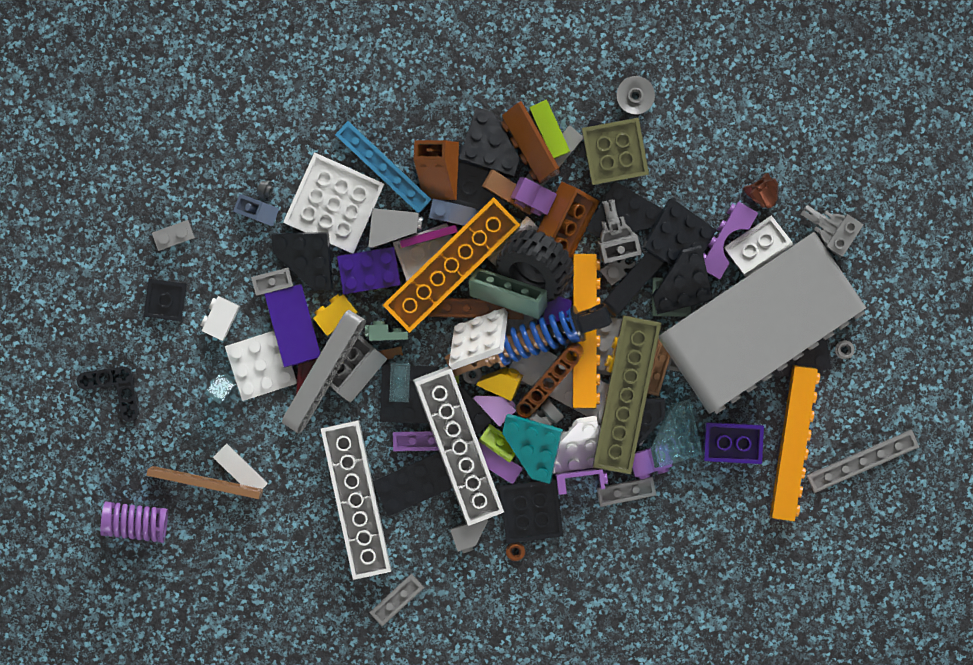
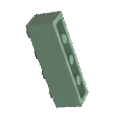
(508, 293)

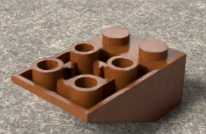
(437, 167)

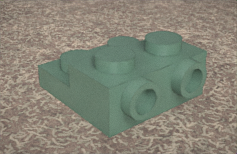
(380, 331)

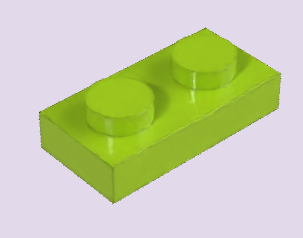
(497, 443)

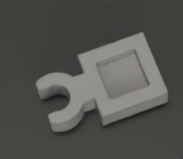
(615, 271)

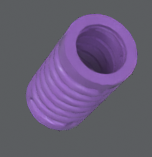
(131, 529)

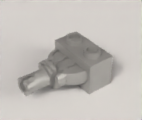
(836, 231)
(617, 240)

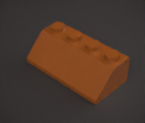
(530, 143)
(568, 216)

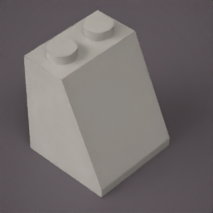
(392, 226)

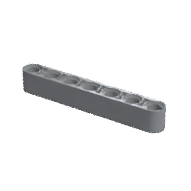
(323, 371)

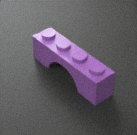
(739, 218)

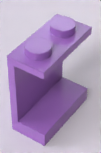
(560, 478)

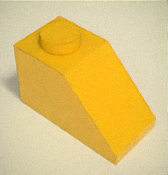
(502, 382)

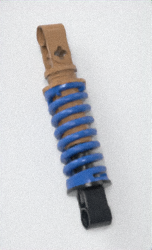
(544, 336)

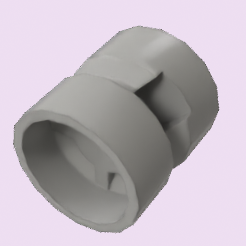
(547, 414)

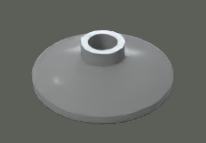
(642, 87)

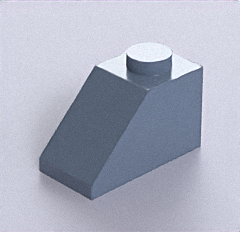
(256, 209)

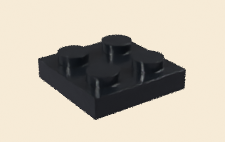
(165, 300)

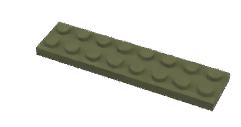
(626, 394)

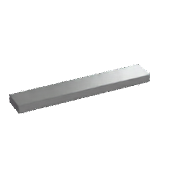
(862, 461)

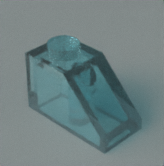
(221, 388)

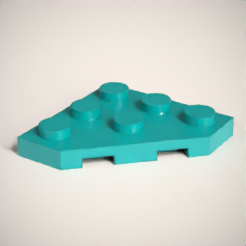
(534, 445)

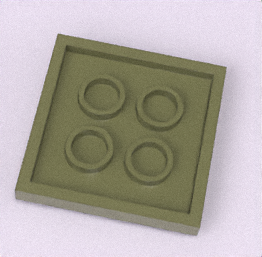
(615, 151)

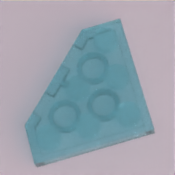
(677, 436)

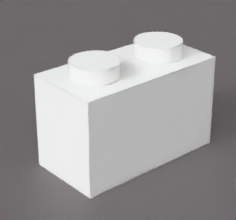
(220, 318)

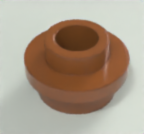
(519, 556)

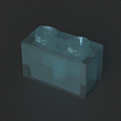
(399, 382)

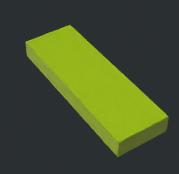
(549, 129)

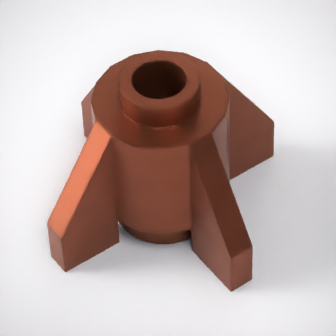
(763, 191)

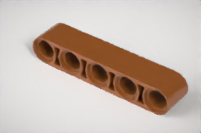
(554, 373)

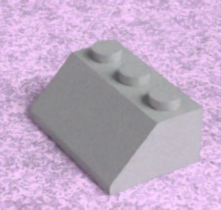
(357, 369)

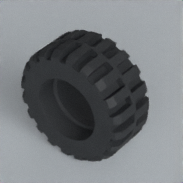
(536, 261)

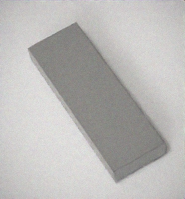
(626, 491)
(396, 599)

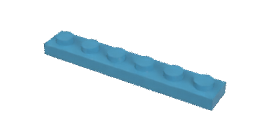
(383, 167)

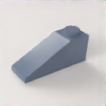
(451, 212)

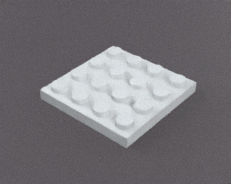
(334, 202)

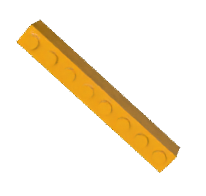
(585, 297)
(793, 443)

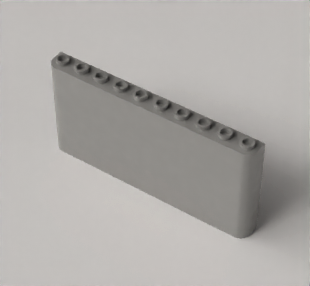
(762, 323)

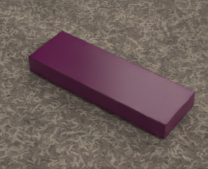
(428, 236)

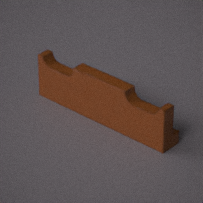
(390, 353)

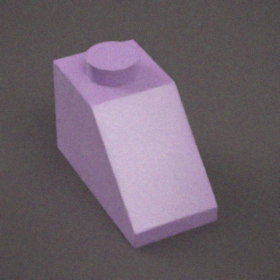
(496, 407)

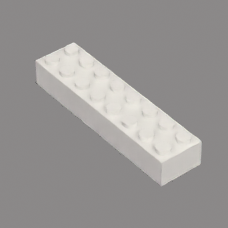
(458, 445)
(356, 499)

